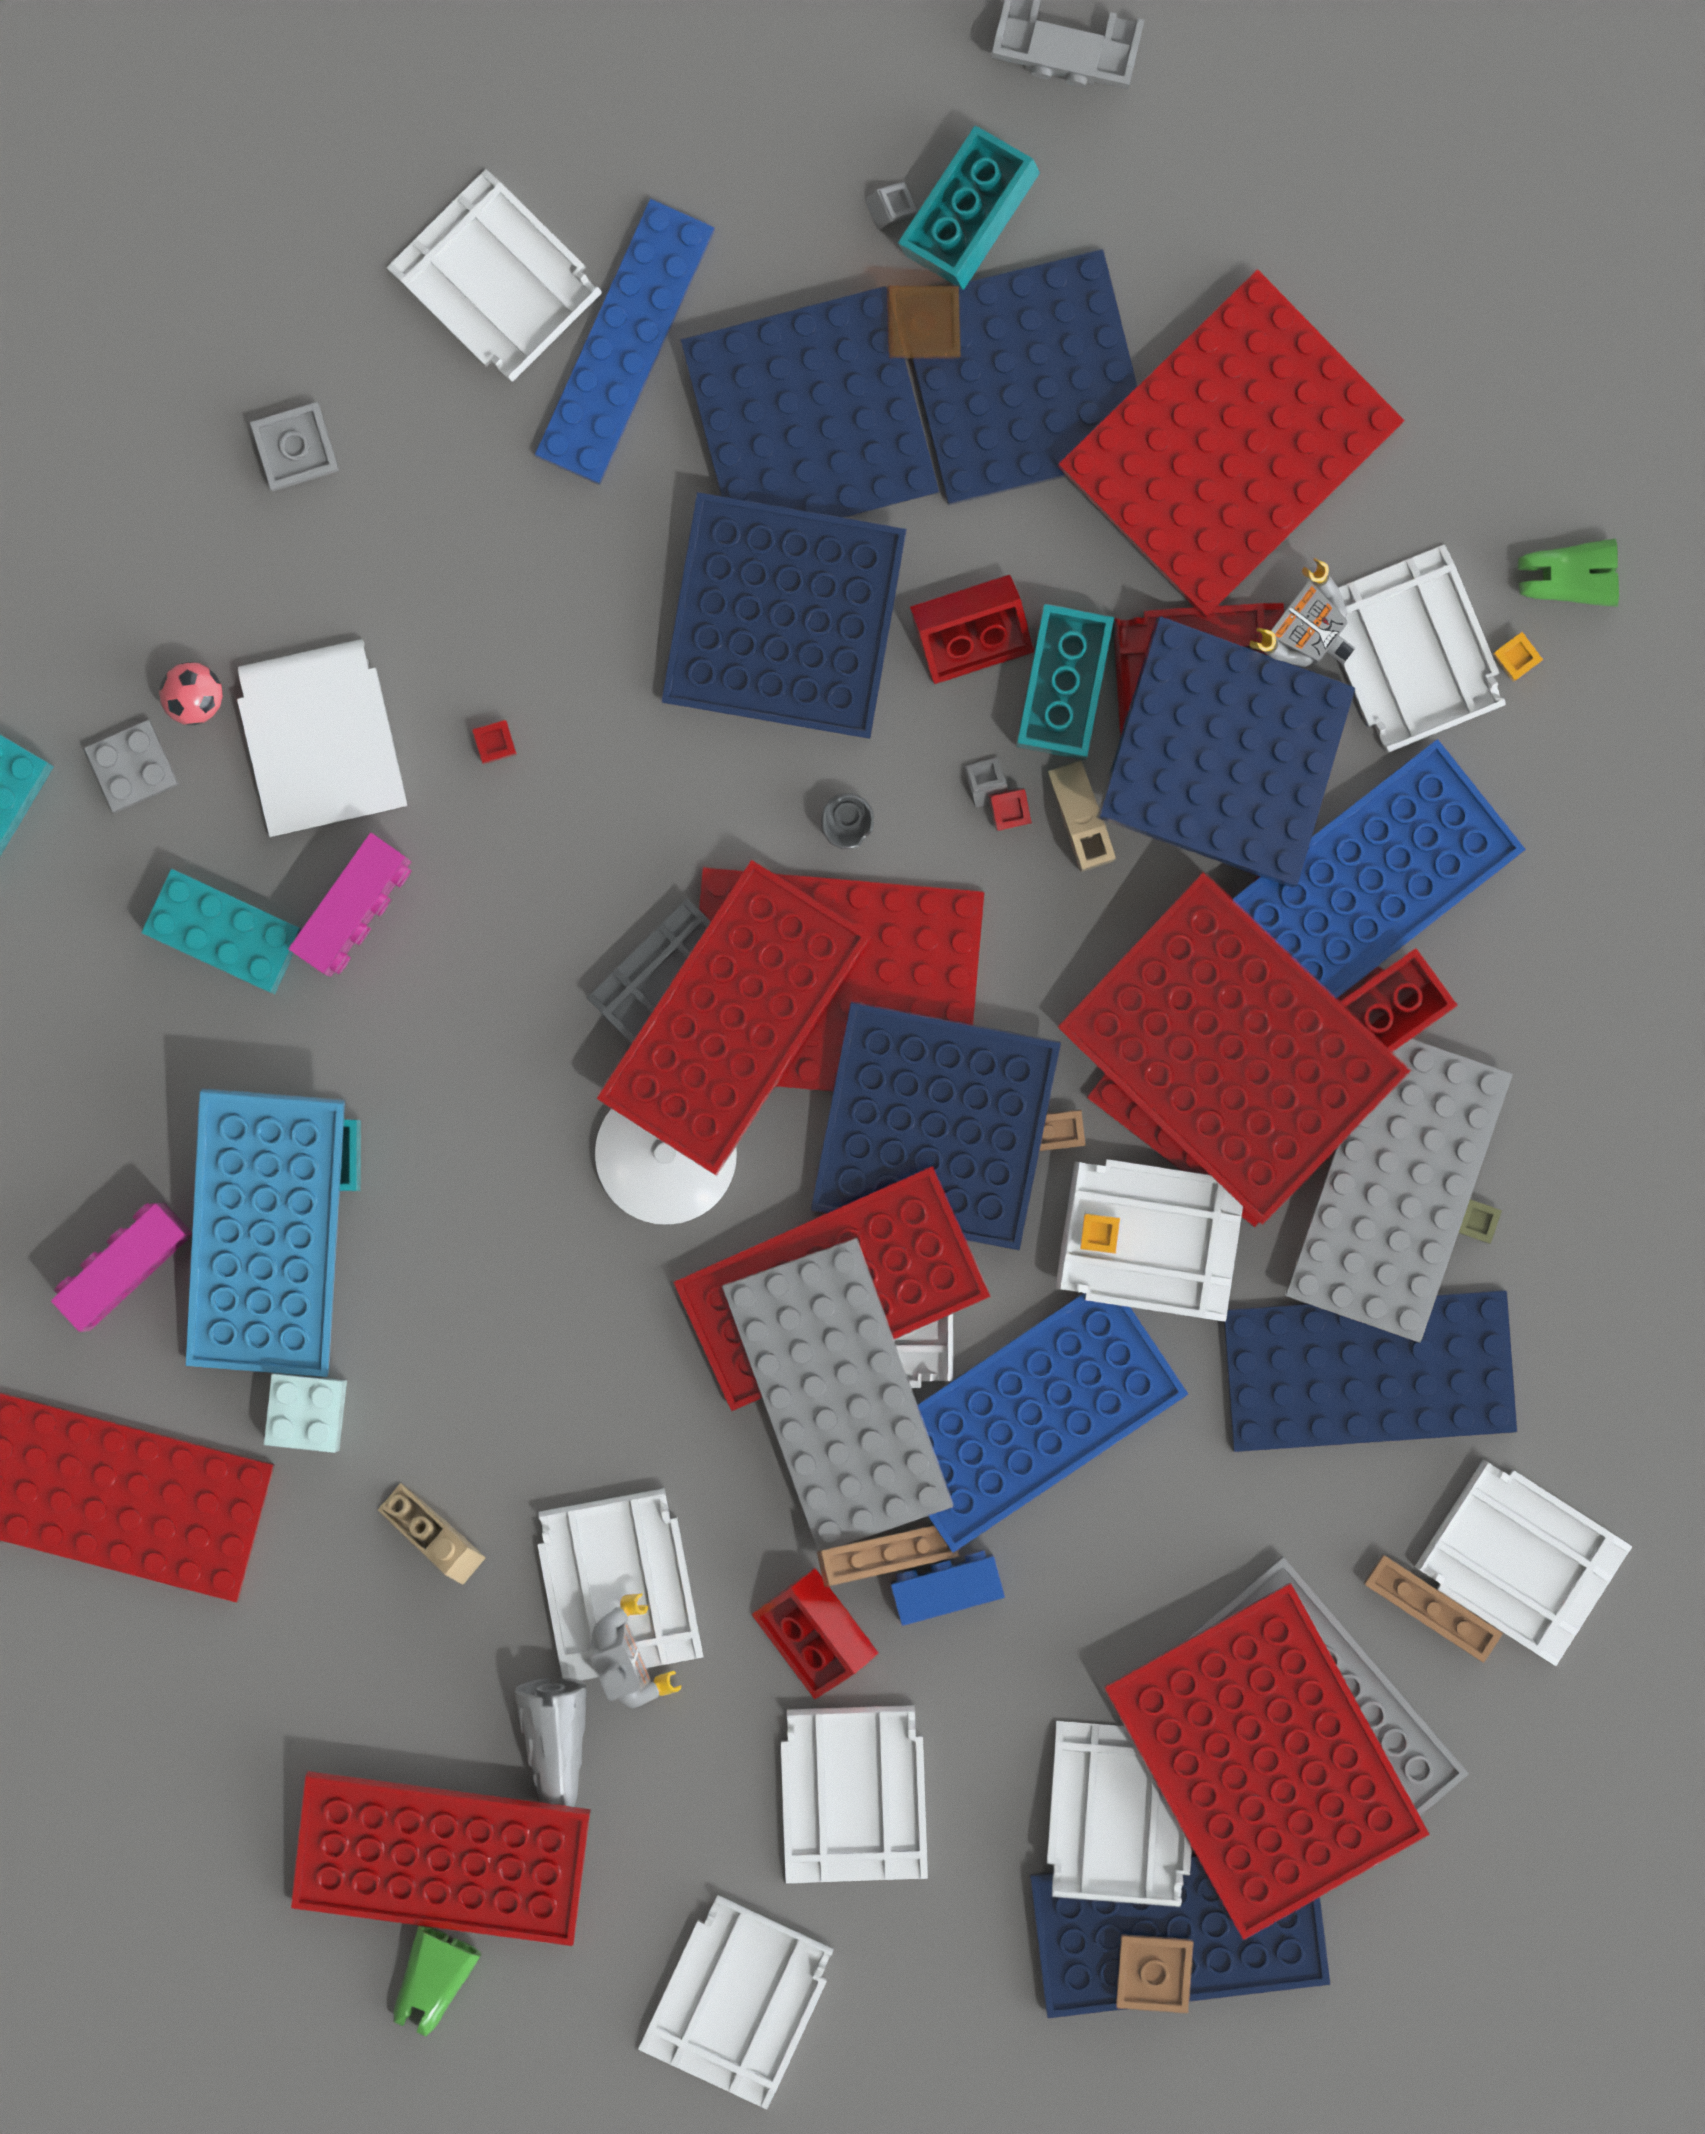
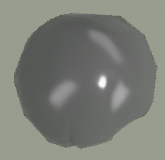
(847, 820)

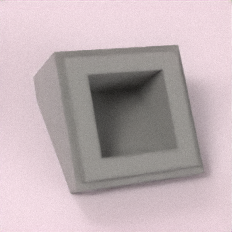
(891, 205)
(985, 779)

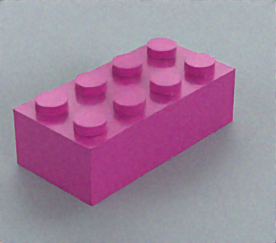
(351, 905)
(122, 1267)

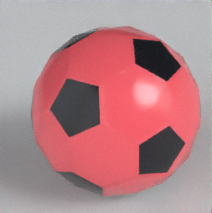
(190, 693)

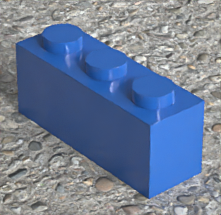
(947, 1588)

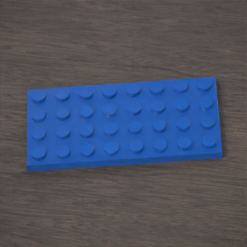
(1385, 870)
(1042, 1411)

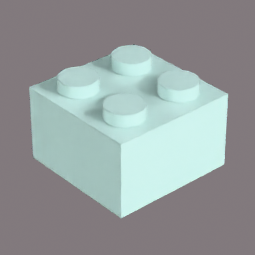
(305, 1412)

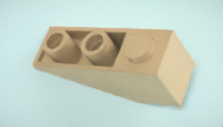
(1079, 813)
(431, 1534)

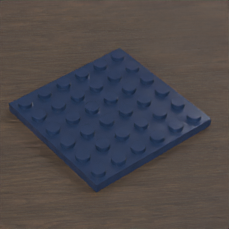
(1032, 376)
(812, 409)
(784, 615)
(1226, 752)
(942, 1097)

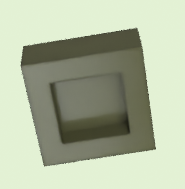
(1480, 1221)

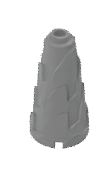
(553, 1730)

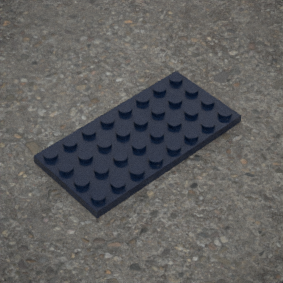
(1334, 1381)
(1083, 1940)

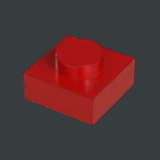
(494, 742)
(1010, 809)

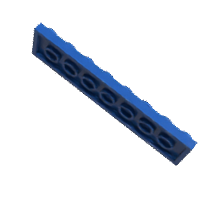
(625, 341)

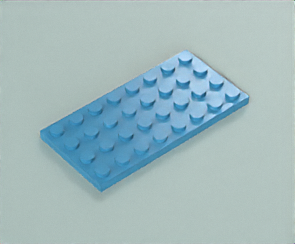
(264, 1232)

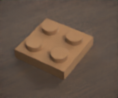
(1154, 1973)

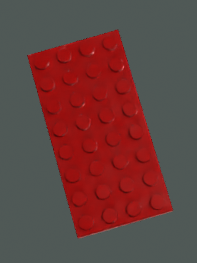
(734, 1017)
(910, 1250)
(128, 1498)
(440, 1858)

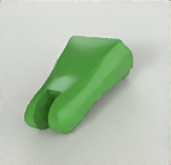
(1574, 574)
(433, 1977)

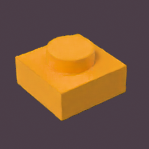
(1517, 656)
(1100, 1233)

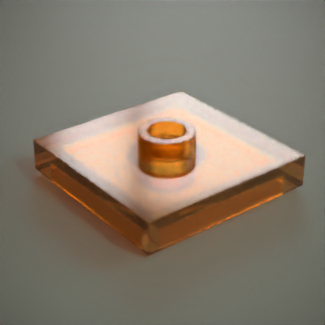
(923, 322)

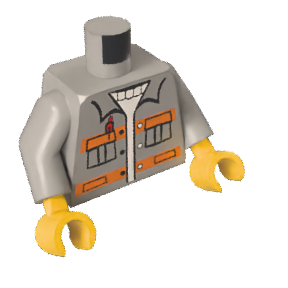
(1310, 624)
(619, 1659)

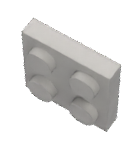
(294, 446)
(131, 766)

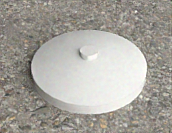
(652, 1177)

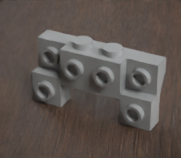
(1066, 51)

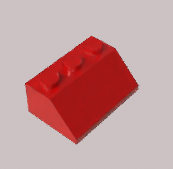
(972, 629)
(1401, 1001)
(815, 1634)

